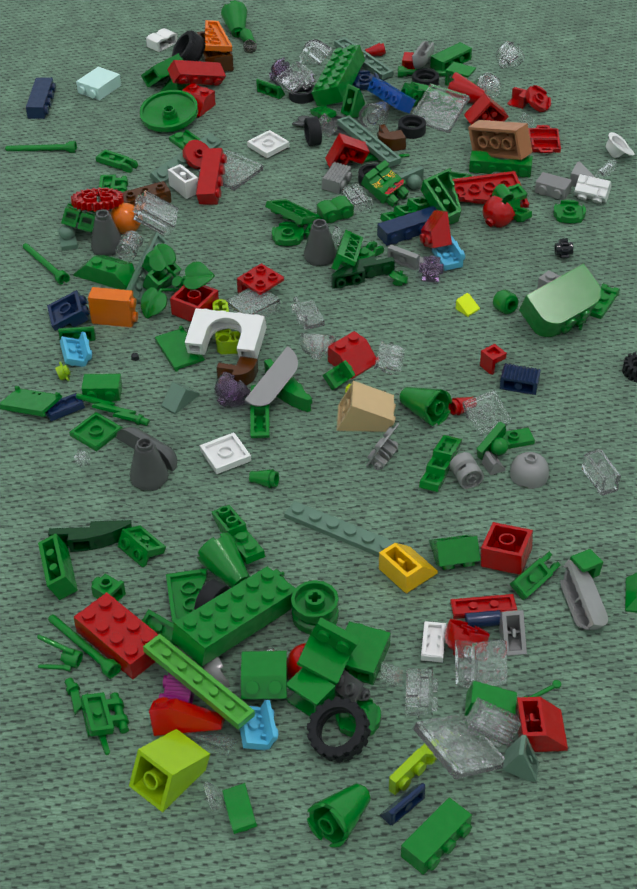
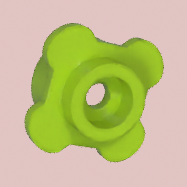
(63, 371)

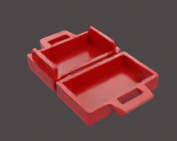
(545, 139)

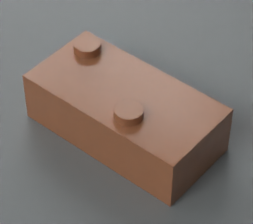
(501, 139)

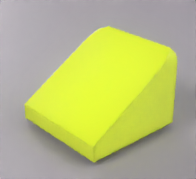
(466, 305)

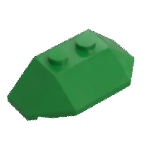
(107, 271)

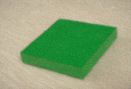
(95, 431)

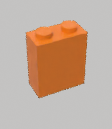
(112, 307)

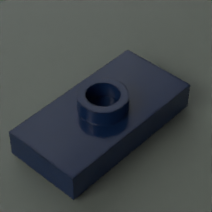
(64, 407)

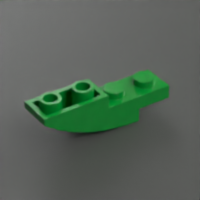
(292, 392)
(230, 522)

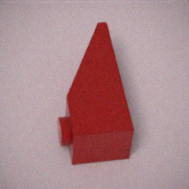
(180, 715)

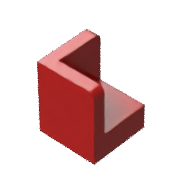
(407, 60)
(518, 98)
(491, 356)

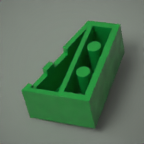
(441, 194)

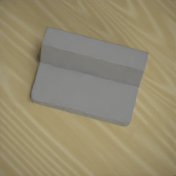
(405, 257)

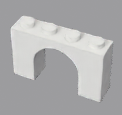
(208, 322)

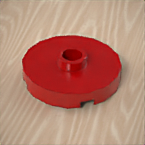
(537, 98)
(193, 153)

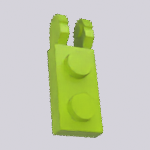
(412, 766)

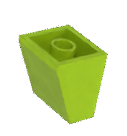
(167, 768)

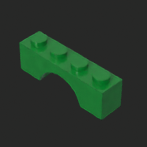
(483, 163)

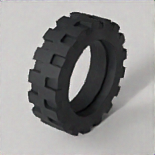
(327, 710)

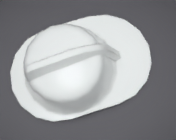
(617, 146)

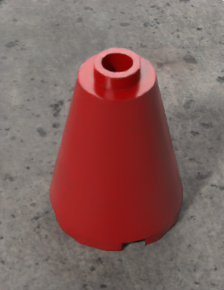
(465, 86)

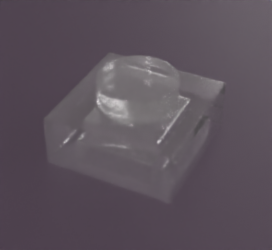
(336, 235)

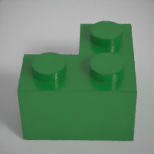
(158, 279)

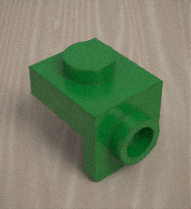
(521, 214)
(338, 375)

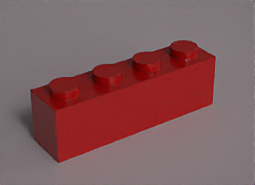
(196, 72)
(210, 176)

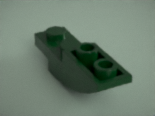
(363, 269)
(97, 536)

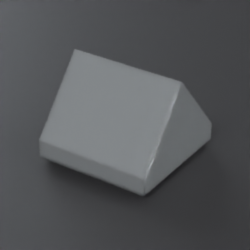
(492, 463)

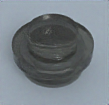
(249, 46)

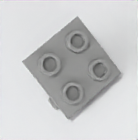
(384, 450)

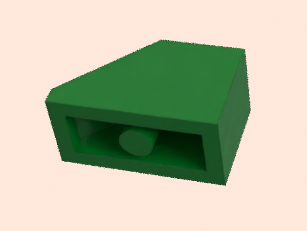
(352, 102)

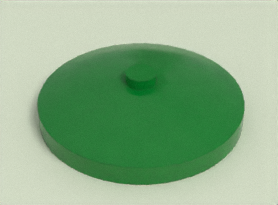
(169, 110)

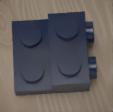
(68, 310)

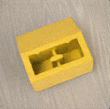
(405, 566)

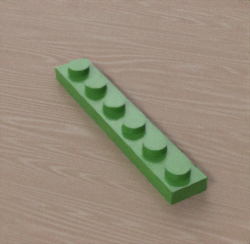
(199, 681)

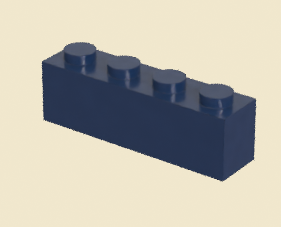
(40, 98)
(403, 227)

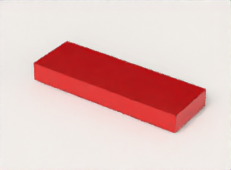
(480, 604)

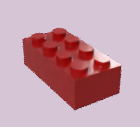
(116, 634)

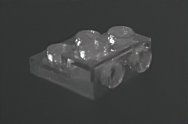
(296, 77)

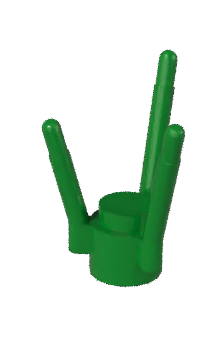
(69, 656)

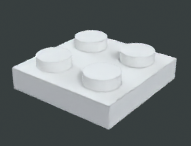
(268, 144)
(225, 453)

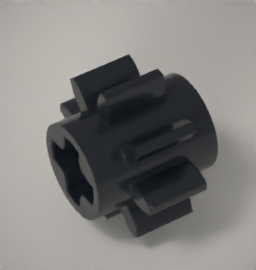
(563, 248)

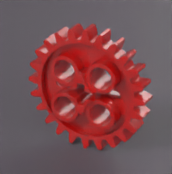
(87, 199)

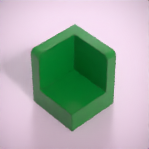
(588, 562)

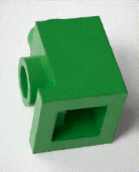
(109, 585)

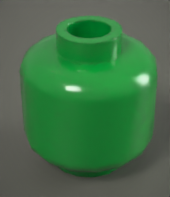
(505, 301)

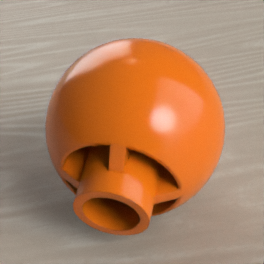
(123, 218)

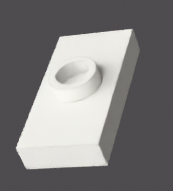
(433, 641)

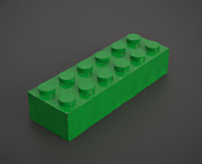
(339, 72)
(233, 616)

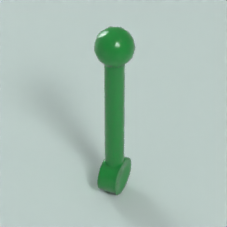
(556, 684)

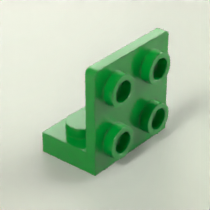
(327, 651)

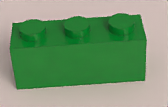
(457, 53)
(57, 567)
(436, 836)

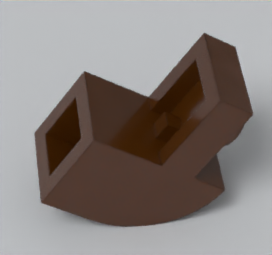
(394, 140)
(244, 370)

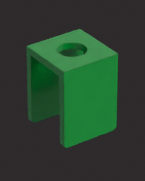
(462, 69)
(309, 691)

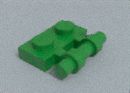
(111, 181)
(98, 716)

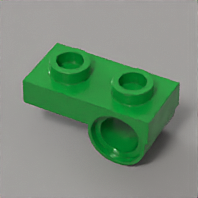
(509, 193)

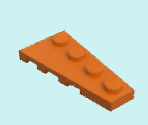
(216, 37)

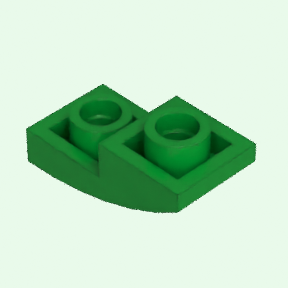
(239, 808)

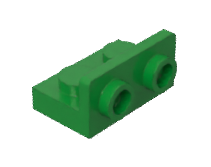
(140, 544)

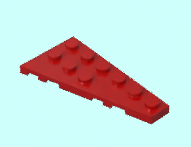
(480, 188)

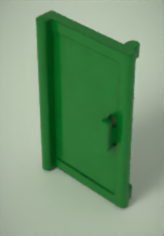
(175, 350)
(29, 401)

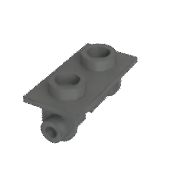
(352, 688)

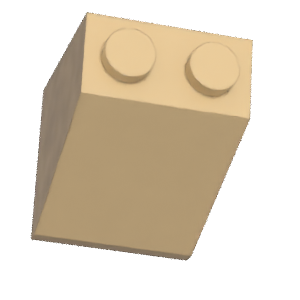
(365, 409)

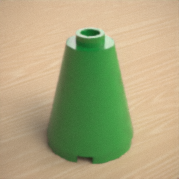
(235, 17)
(427, 403)
(223, 559)
(338, 814)

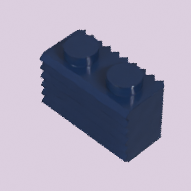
(520, 379)

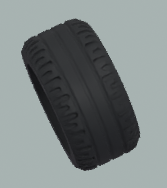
(189, 46)

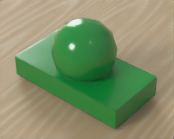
(494, 442)

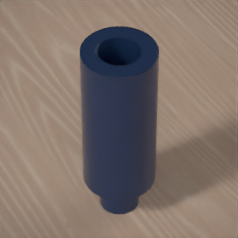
(483, 619)

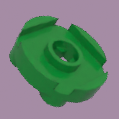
(576, 214)
(287, 234)
(347, 723)

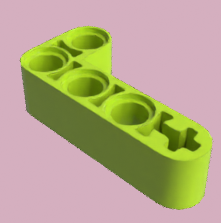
(225, 339)

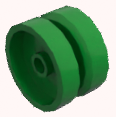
(313, 601)

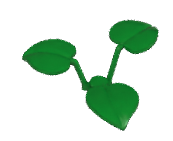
(162, 257)

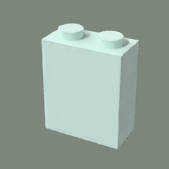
(98, 83)

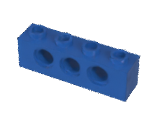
(391, 95)

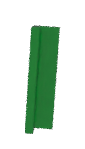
(345, 246)

